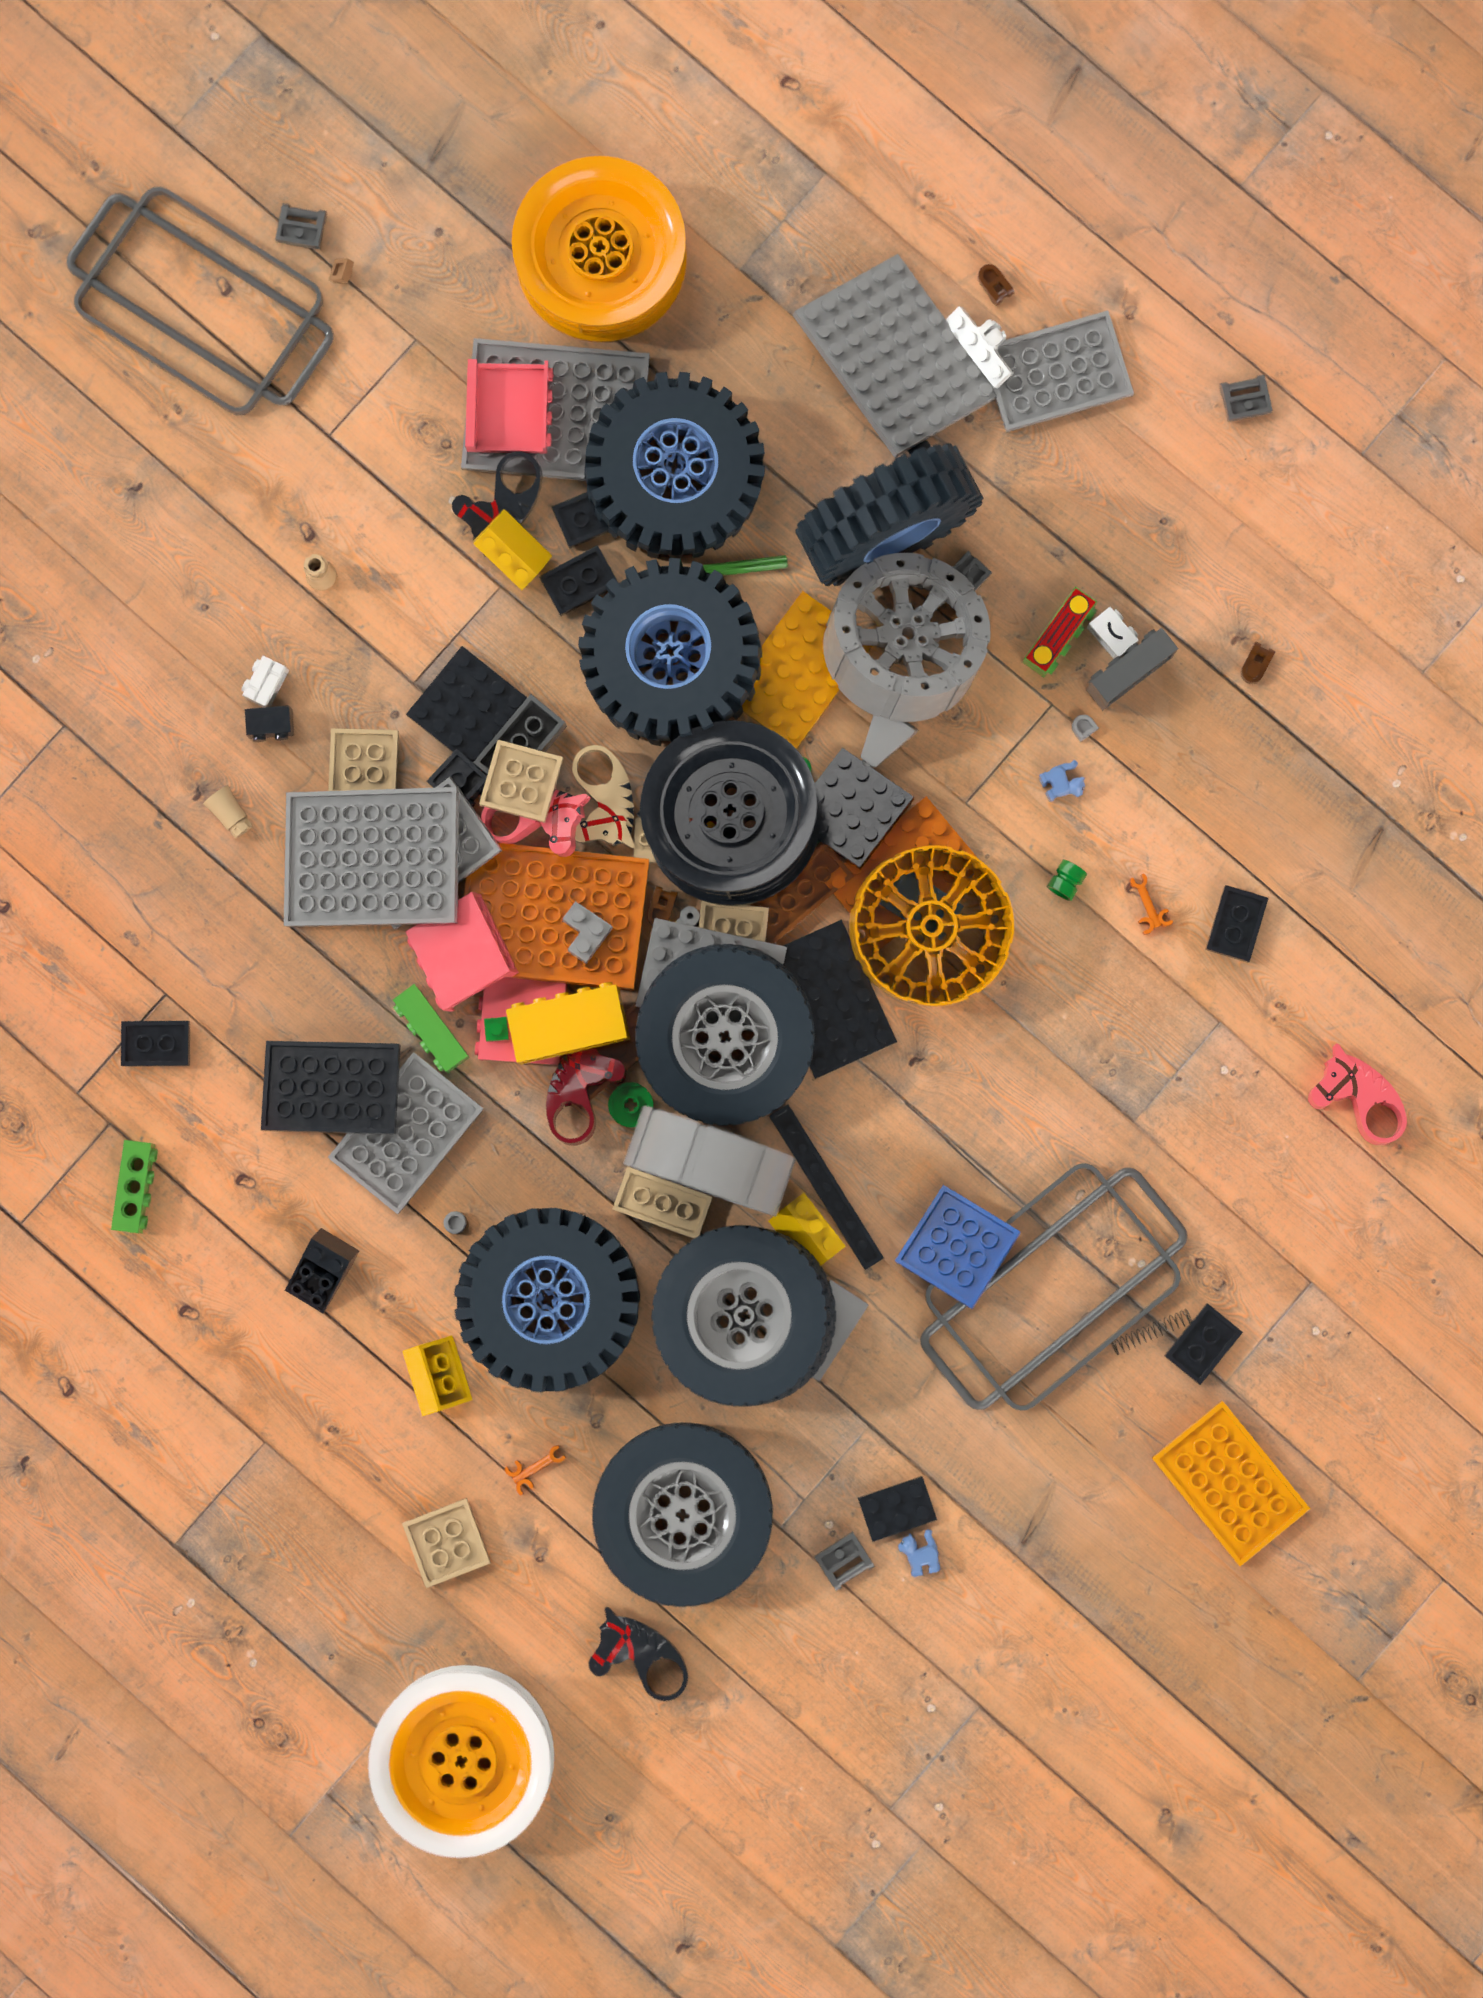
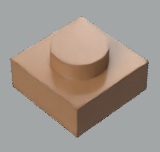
(341, 271)

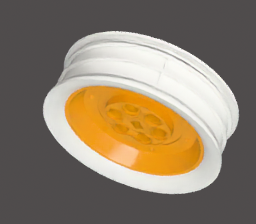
(457, 1817)

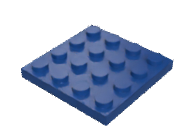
(957, 1246)

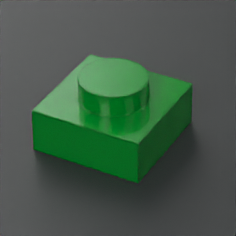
(496, 1029)

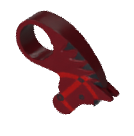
(571, 1083)

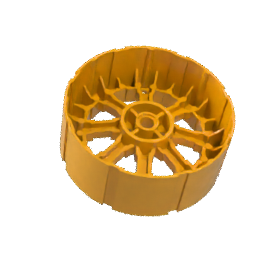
(996, 936)

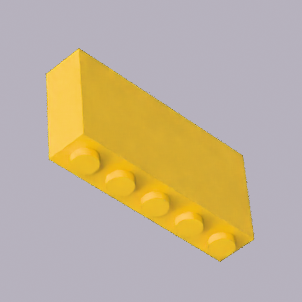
(567, 1023)

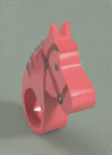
(560, 824)

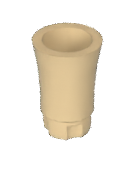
(322, 578)
(228, 811)

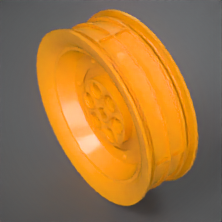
(584, 198)

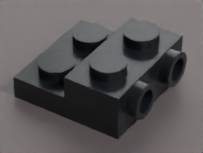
(463, 772)

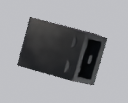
(321, 1270)

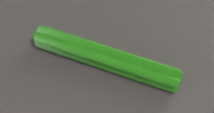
(748, 566)

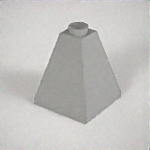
(884, 739)

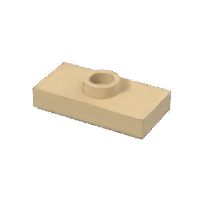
(641, 846)

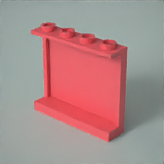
(508, 407)
(461, 955)
(494, 1004)

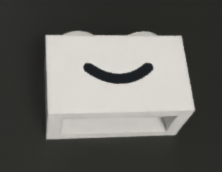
(1113, 632)

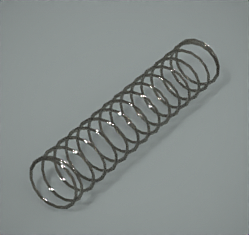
(1116, 1351)

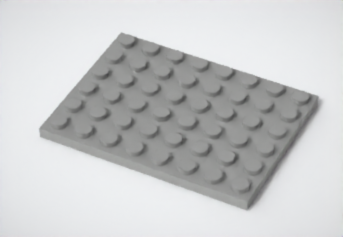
(895, 355)
(580, 386)
(371, 857)

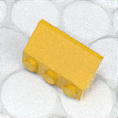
(512, 549)
(808, 1227)
(437, 1375)

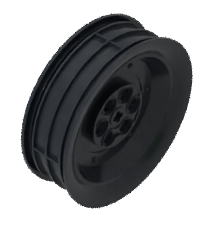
(703, 768)

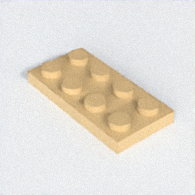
(662, 1203)

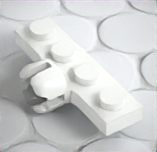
(981, 345)

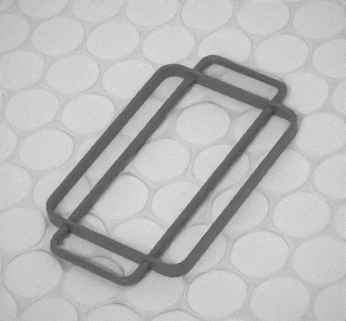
(139, 208)
(1165, 1256)

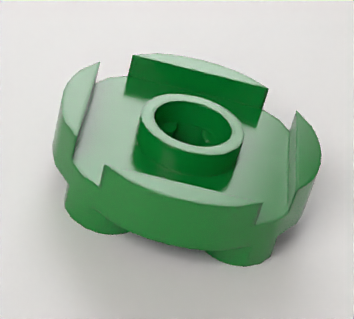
(621, 1095)

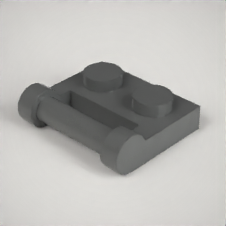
(300, 233)
(1248, 404)
(839, 1555)

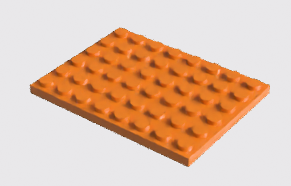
(535, 888)

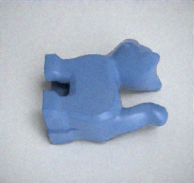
(1060, 784)
(922, 1556)

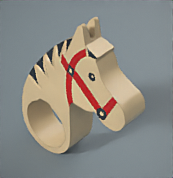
(615, 811)

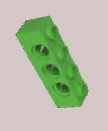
(127, 1175)

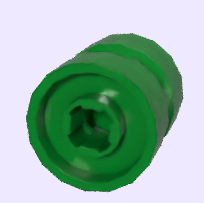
(1065, 882)

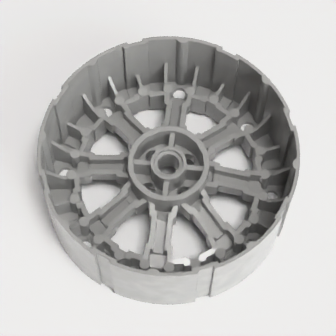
(888, 693)
(709, 1160)

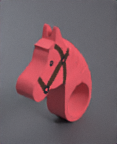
(1364, 1086)

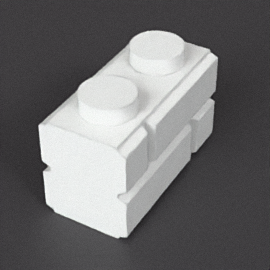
(265, 682)

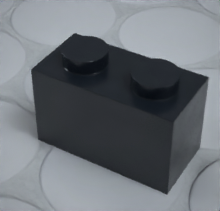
(269, 723)

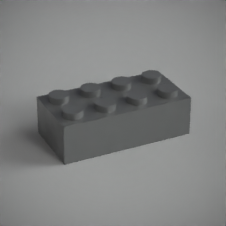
(1132, 668)
(530, 727)

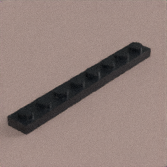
(826, 1187)

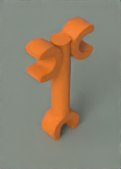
(1154, 920)
(521, 1476)

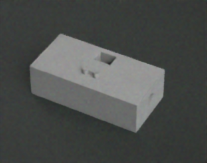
(848, 1312)

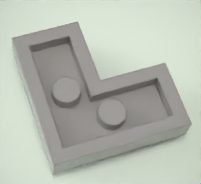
(591, 931)

